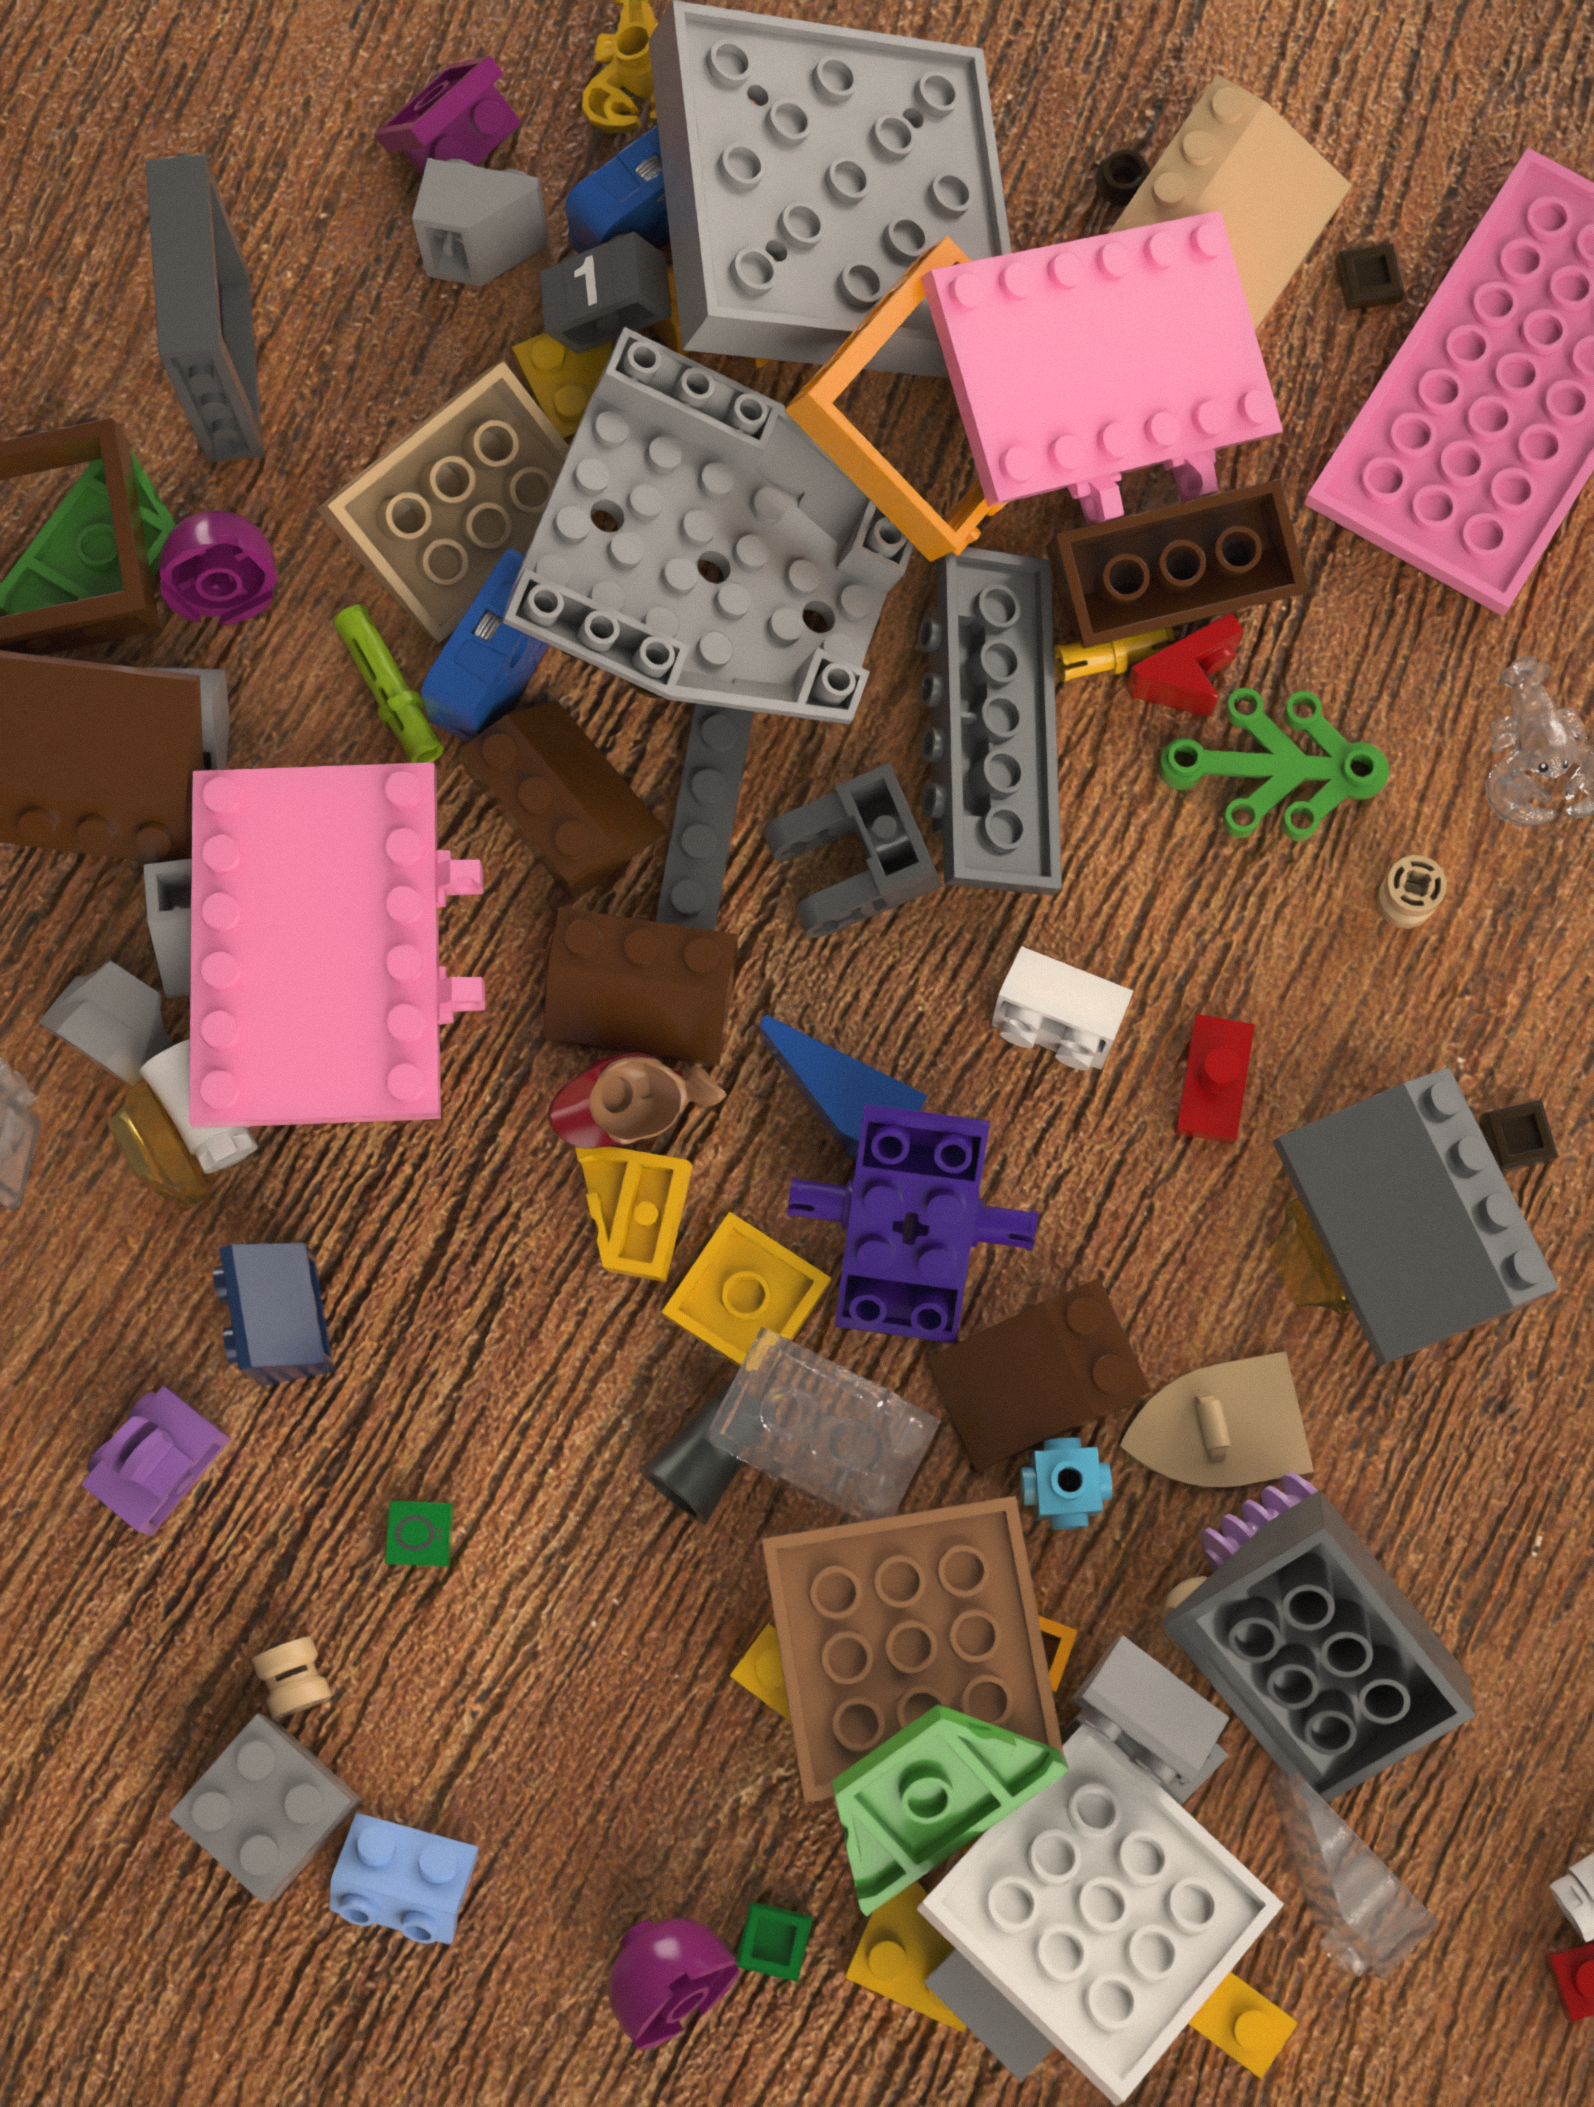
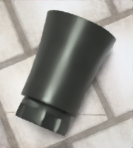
(692, 1469)

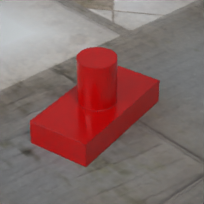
(1214, 1079)

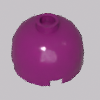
(217, 567)
(665, 1976)

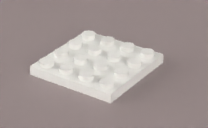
(1102, 1914)

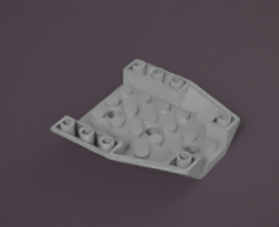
(720, 478)

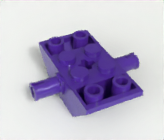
(911, 1221)

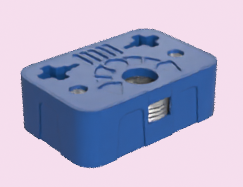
(621, 198)
(482, 661)

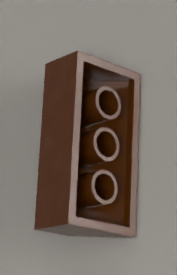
(1177, 564)

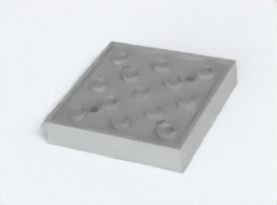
(838, 172)

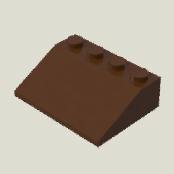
(98, 757)

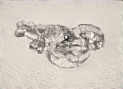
(1541, 745)

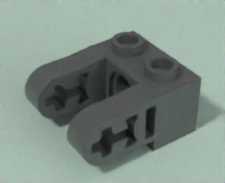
(893, 845)

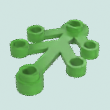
(1283, 766)

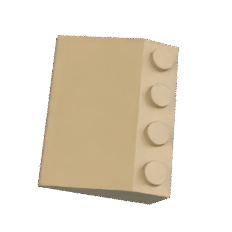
(1260, 175)
(452, 499)

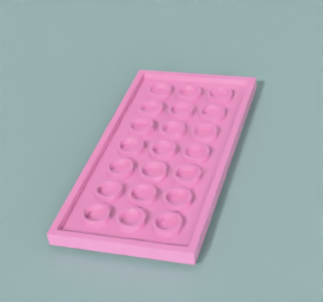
(1488, 401)

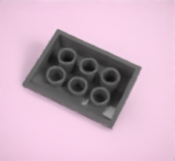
(1415, 1216)
(1321, 1651)

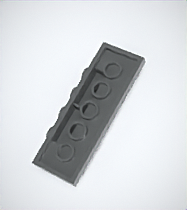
(992, 722)

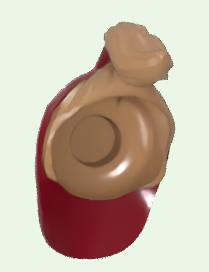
(627, 1100)

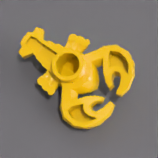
(628, 68)

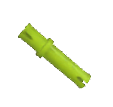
(398, 704)

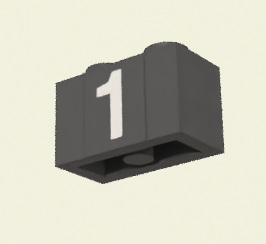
(603, 290)

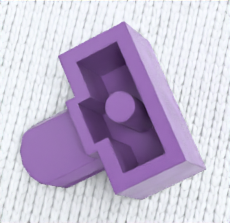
(154, 1459)

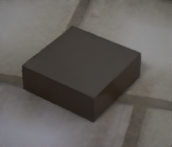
(1369, 277)
(1519, 1136)

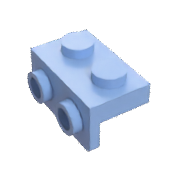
(401, 1879)

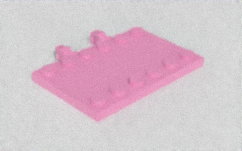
(1103, 362)
(320, 945)

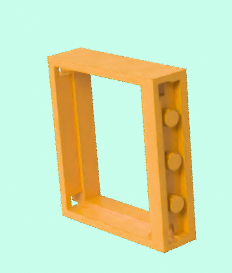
(854, 453)

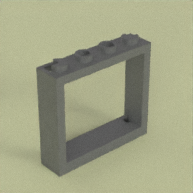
(204, 308)

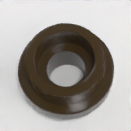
(1121, 164)

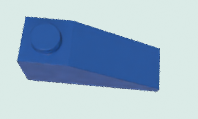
(835, 1082)

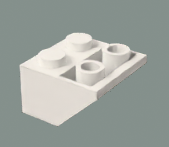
(1060, 1009)

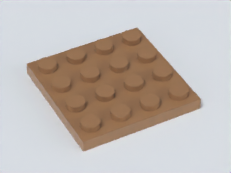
(903, 1619)

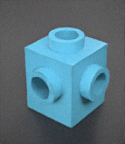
(1052, 1503)

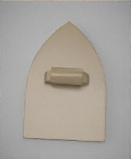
(1224, 1426)

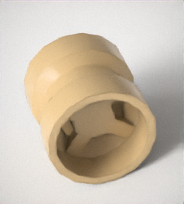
(1401, 901)
(297, 1691)

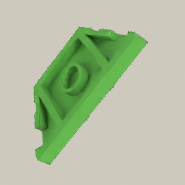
(77, 546)
(933, 1795)

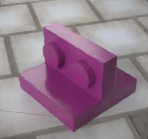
(452, 116)

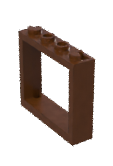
(98, 617)

